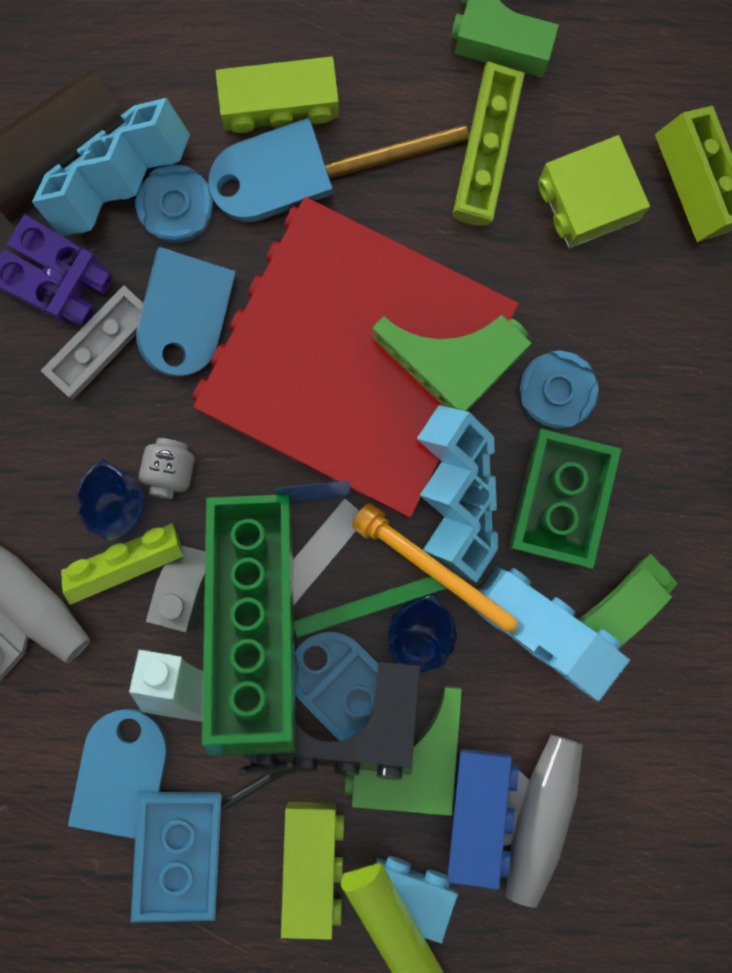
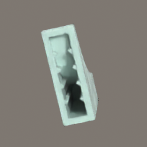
(167, 686)

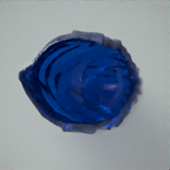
(109, 501)
(422, 634)

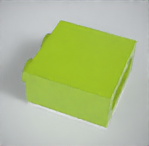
(593, 191)

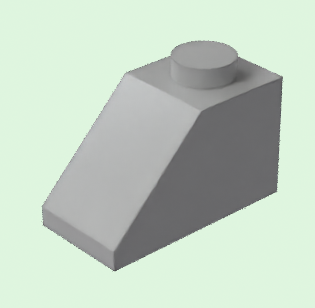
(179, 592)

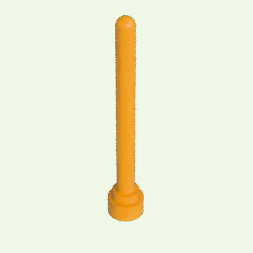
(372, 523)

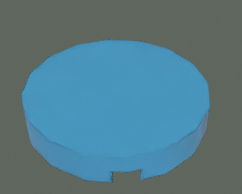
(174, 204)
(558, 390)

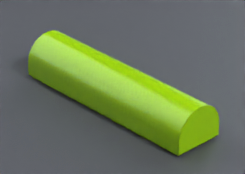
(488, 145)
(388, 921)

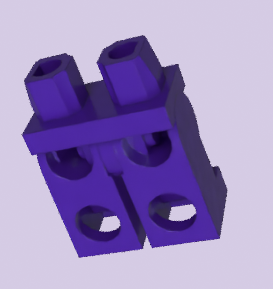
(64, 274)

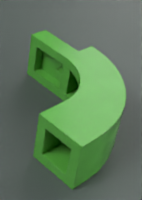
(632, 601)

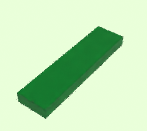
(366, 606)

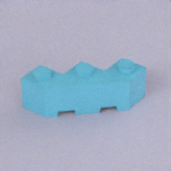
(111, 166)
(461, 492)
(554, 635)

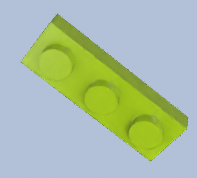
(121, 563)

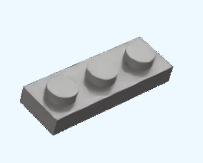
(95, 344)

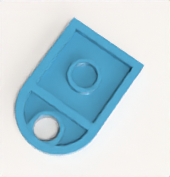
(272, 173)
(183, 309)
(342, 690)
(116, 771)

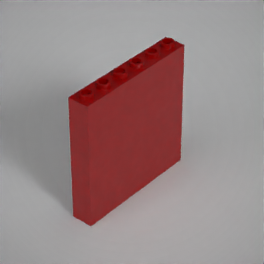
(312, 376)

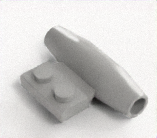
(35, 613)
(542, 819)

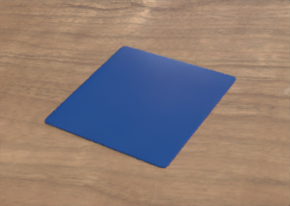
(316, 491)

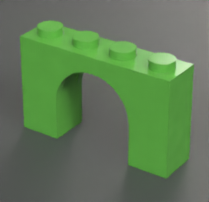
(504, 37)

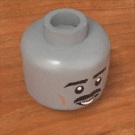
(166, 468)

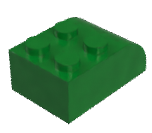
(564, 498)

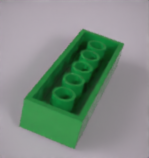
(249, 627)

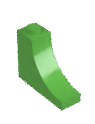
(456, 368)
(433, 768)

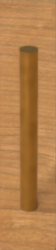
(397, 151)

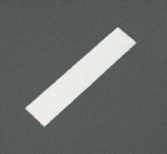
(323, 547)

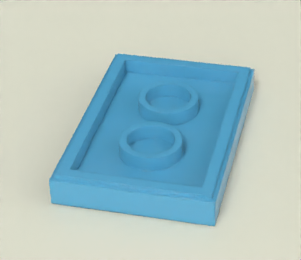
(176, 856)

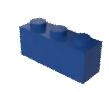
(482, 819)

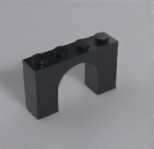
(381, 745)

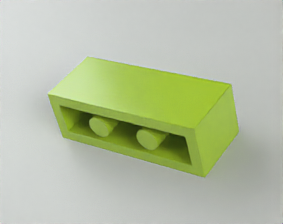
(277, 94)
(700, 170)
(311, 870)

